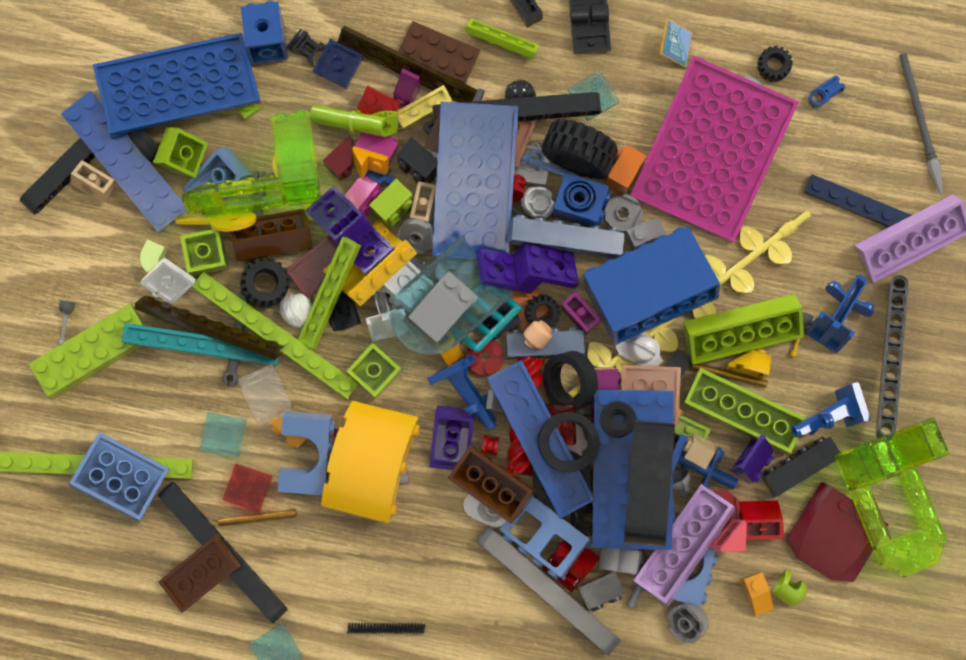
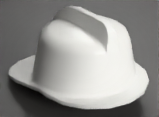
(640, 350)
(481, 512)

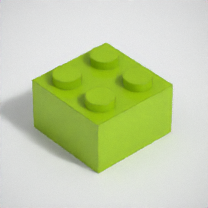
(180, 152)
(392, 204)
(204, 252)
(374, 371)

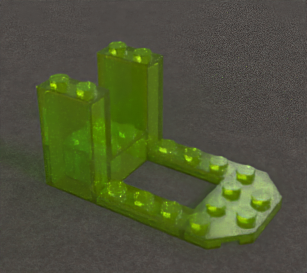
(295, 168)
(885, 459)

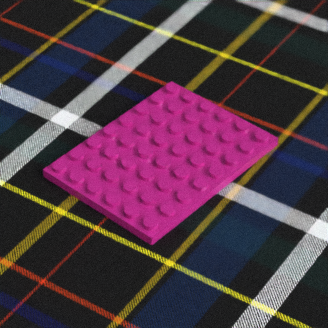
(714, 148)

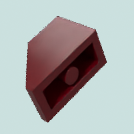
(340, 160)

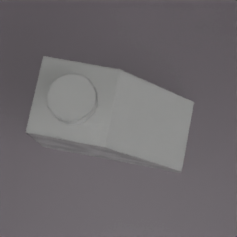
(644, 233)

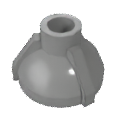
(680, 480)

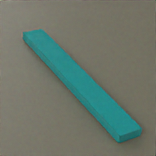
(189, 343)

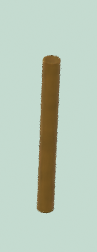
(732, 375)
(257, 517)

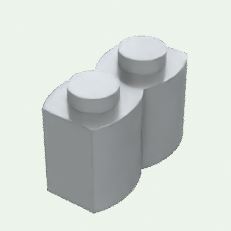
(621, 560)

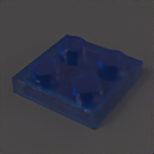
(338, 64)

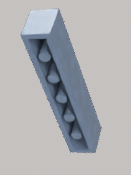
(566, 237)

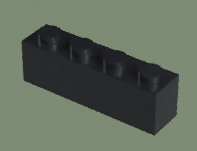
(800, 467)

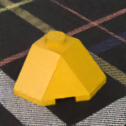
(754, 364)

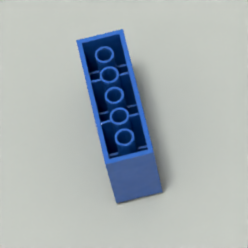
(651, 285)

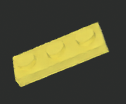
(422, 107)

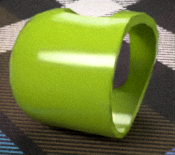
(789, 592)

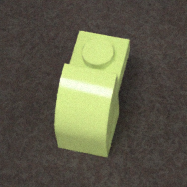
(151, 255)

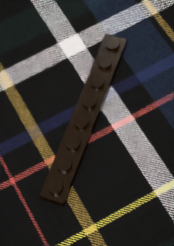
(397, 61)
(209, 327)

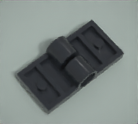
(590, 26)

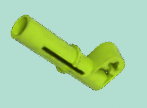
(379, 124)

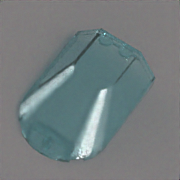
(463, 264)

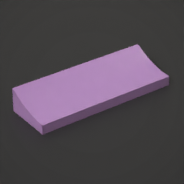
(913, 238)
(691, 538)

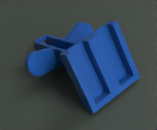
(830, 330)
(458, 377)
(849, 406)
(710, 471)

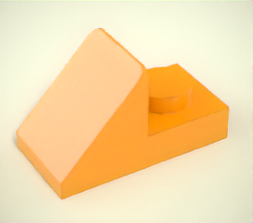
(368, 160)

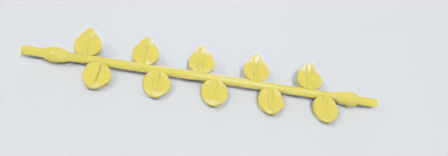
(740, 281)

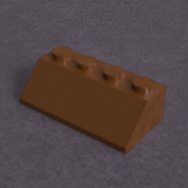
(272, 235)
(492, 484)

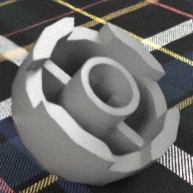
(688, 622)

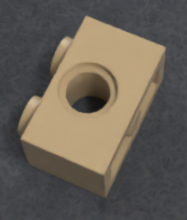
(92, 182)
(423, 201)
(699, 450)

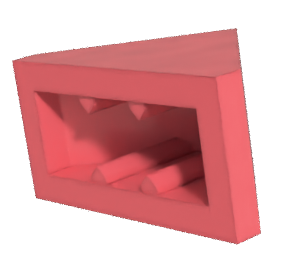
(731, 538)

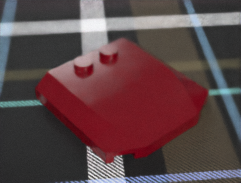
(831, 535)

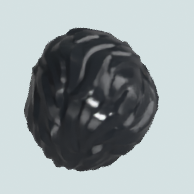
(519, 89)

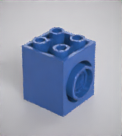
(264, 32)
(592, 198)

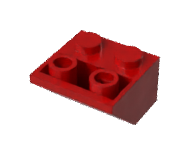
(762, 520)
(579, 568)

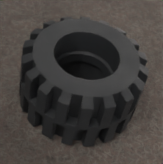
(264, 266)

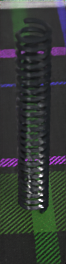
(379, 628)

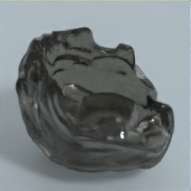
(583, 519)

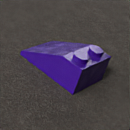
(450, 436)
(753, 459)

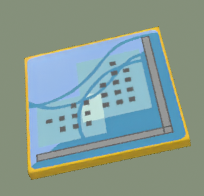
(675, 43)

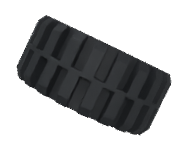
(579, 148)

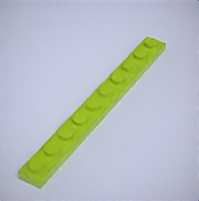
(269, 330)
(69, 464)

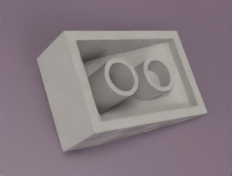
(442, 307)

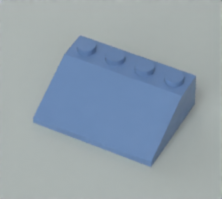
(118, 477)

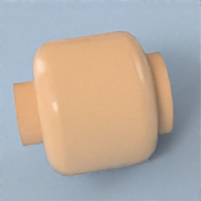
(537, 335)

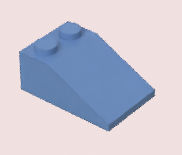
(218, 168)

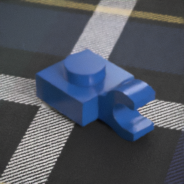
(380, 178)

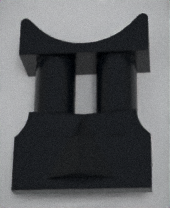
(298, 44)

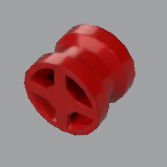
(490, 445)

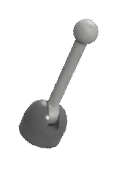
(66, 308)

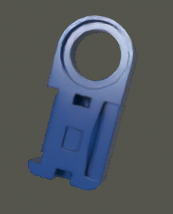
(827, 91)

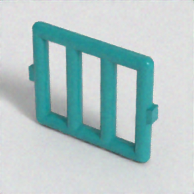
(490, 334)

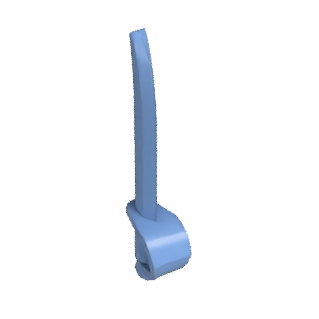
(540, 164)

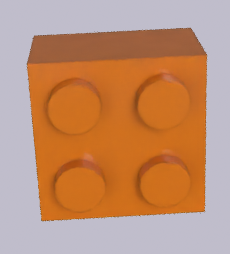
(626, 168)

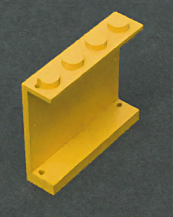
(361, 286)

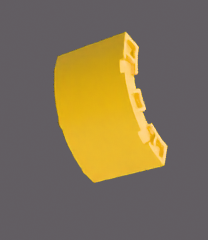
(369, 461)

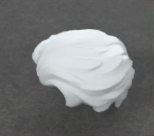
(538, 202)
(295, 309)

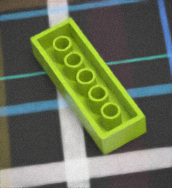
(743, 329)
(85, 353)
(742, 410)

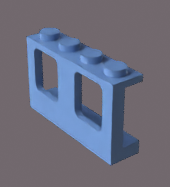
(550, 526)

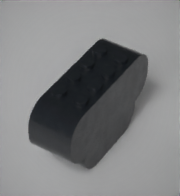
(649, 483)

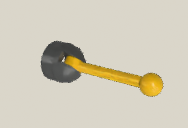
(807, 319)

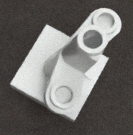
(380, 325)

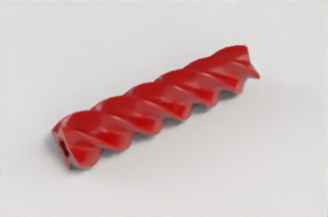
(518, 460)

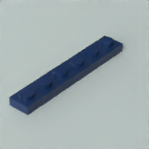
(854, 202)

